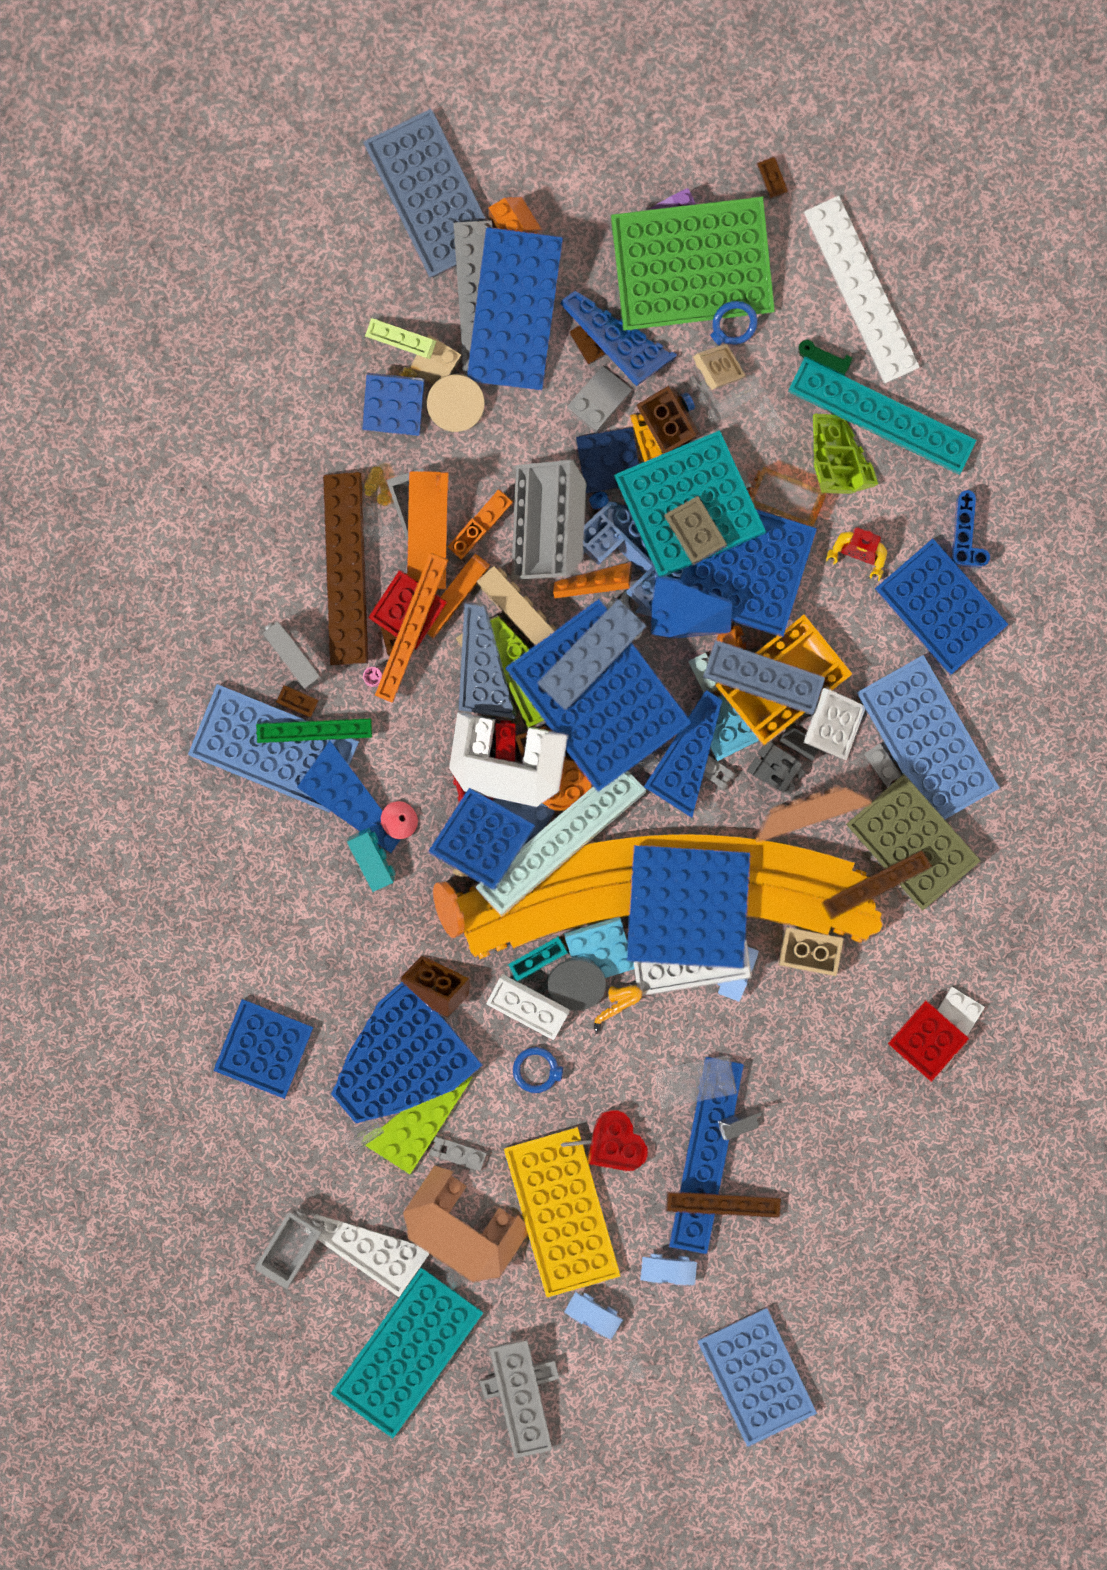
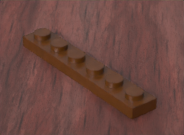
(876, 885)
(723, 1204)

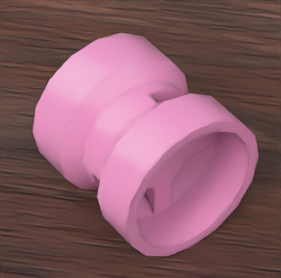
(372, 676)

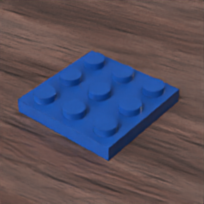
(393, 404)

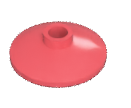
(391, 823)

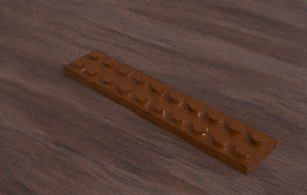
(345, 569)

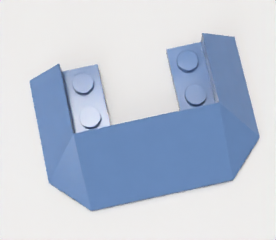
(616, 529)

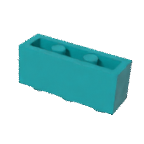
(371, 859)
(538, 959)

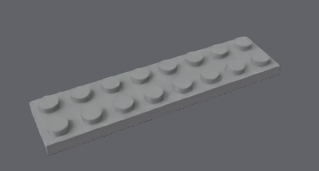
(469, 250)

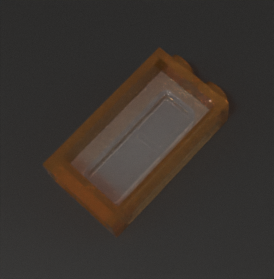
(786, 497)

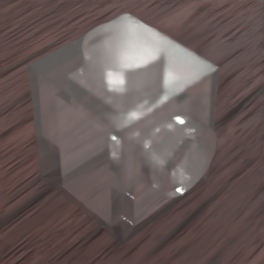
(708, 812)

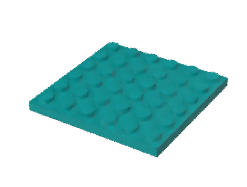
(672, 479)

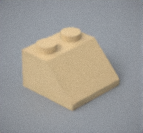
(442, 362)

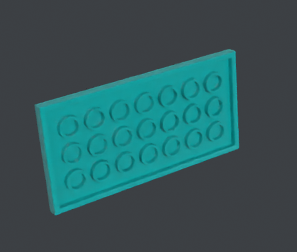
(407, 1352)

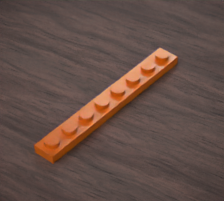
(411, 627)

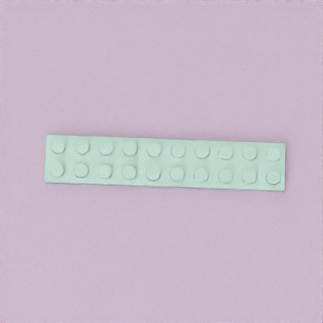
(562, 840)

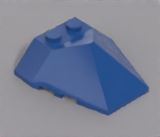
(686, 612)

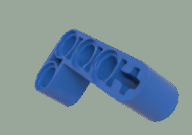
(967, 529)

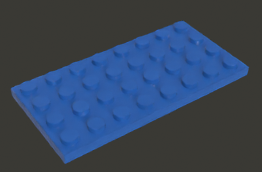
(514, 308)

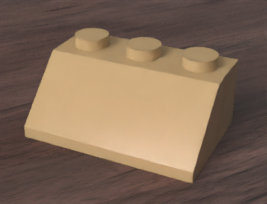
(810, 951)

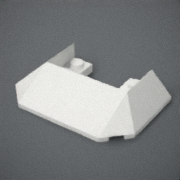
(520, 783)

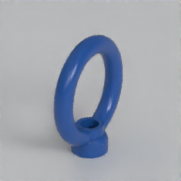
(718, 334)
(555, 1071)

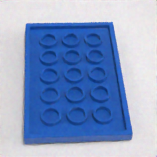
(941, 606)

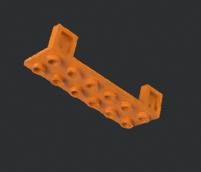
(426, 520)

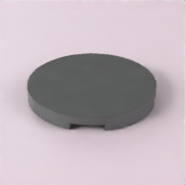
(577, 983)

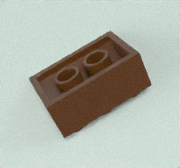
(668, 419)

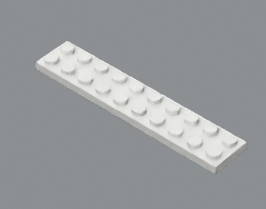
(861, 289)

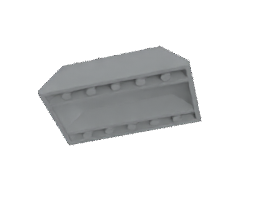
(548, 520)

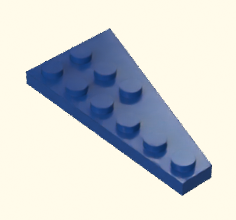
(628, 349)
(683, 765)
(340, 791)

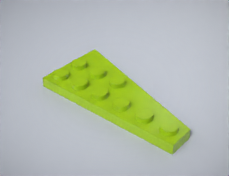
(509, 650)
(414, 1129)

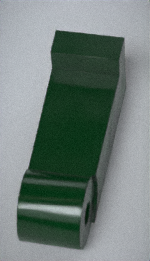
(824, 358)

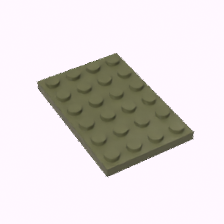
(905, 823)

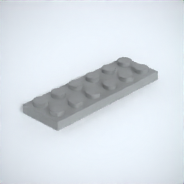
(520, 1398)

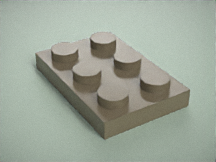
(695, 530)

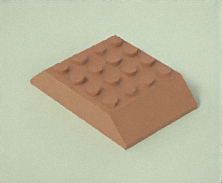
(815, 809)

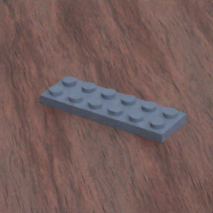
(591, 654)
(764, 677)

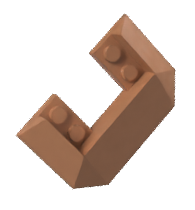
(454, 1242)

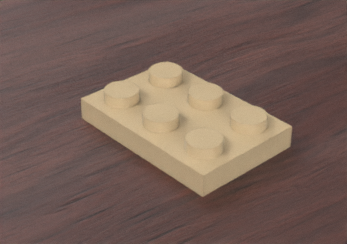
(719, 366)

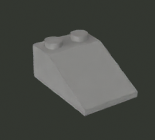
(599, 399)

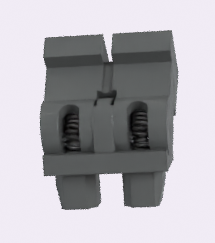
(776, 768)

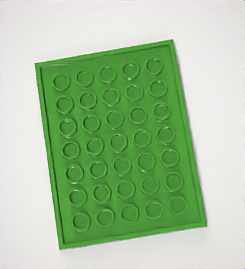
(691, 261)

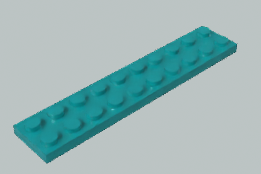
(882, 416)

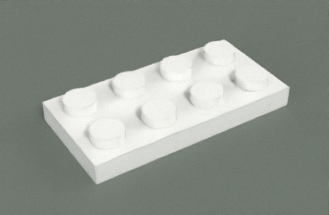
(527, 1007)
(960, 1011)

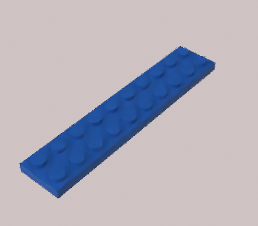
(704, 1167)

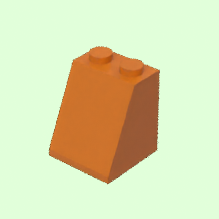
(513, 214)

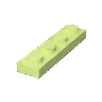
(400, 338)

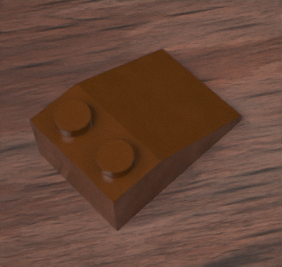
(436, 985)

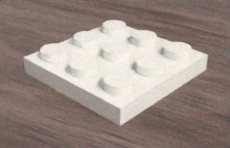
(834, 724)

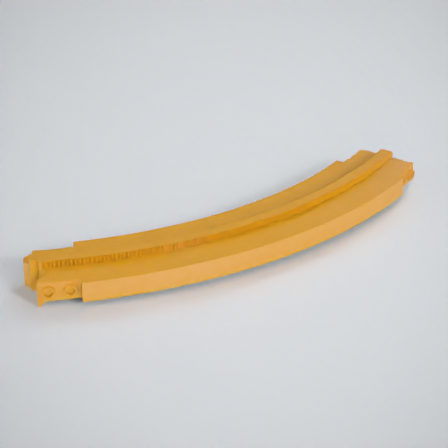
(596, 885)

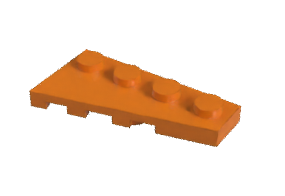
(598, 581)

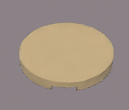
(455, 402)

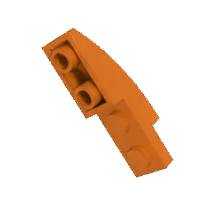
(480, 524)

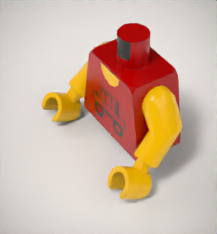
(861, 546)

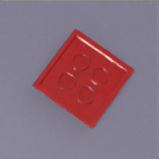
(394, 604)
(928, 1041)

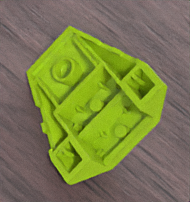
(837, 457)

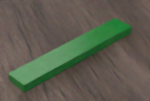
(314, 730)

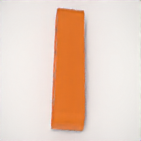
(459, 590)

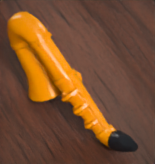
(625, 996)

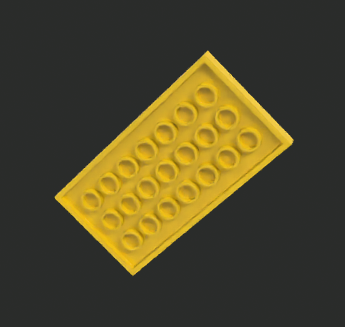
(562, 1212)

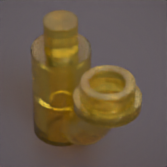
(371, 485)

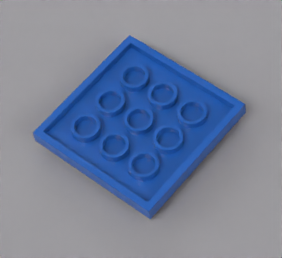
(481, 839)
(263, 1048)

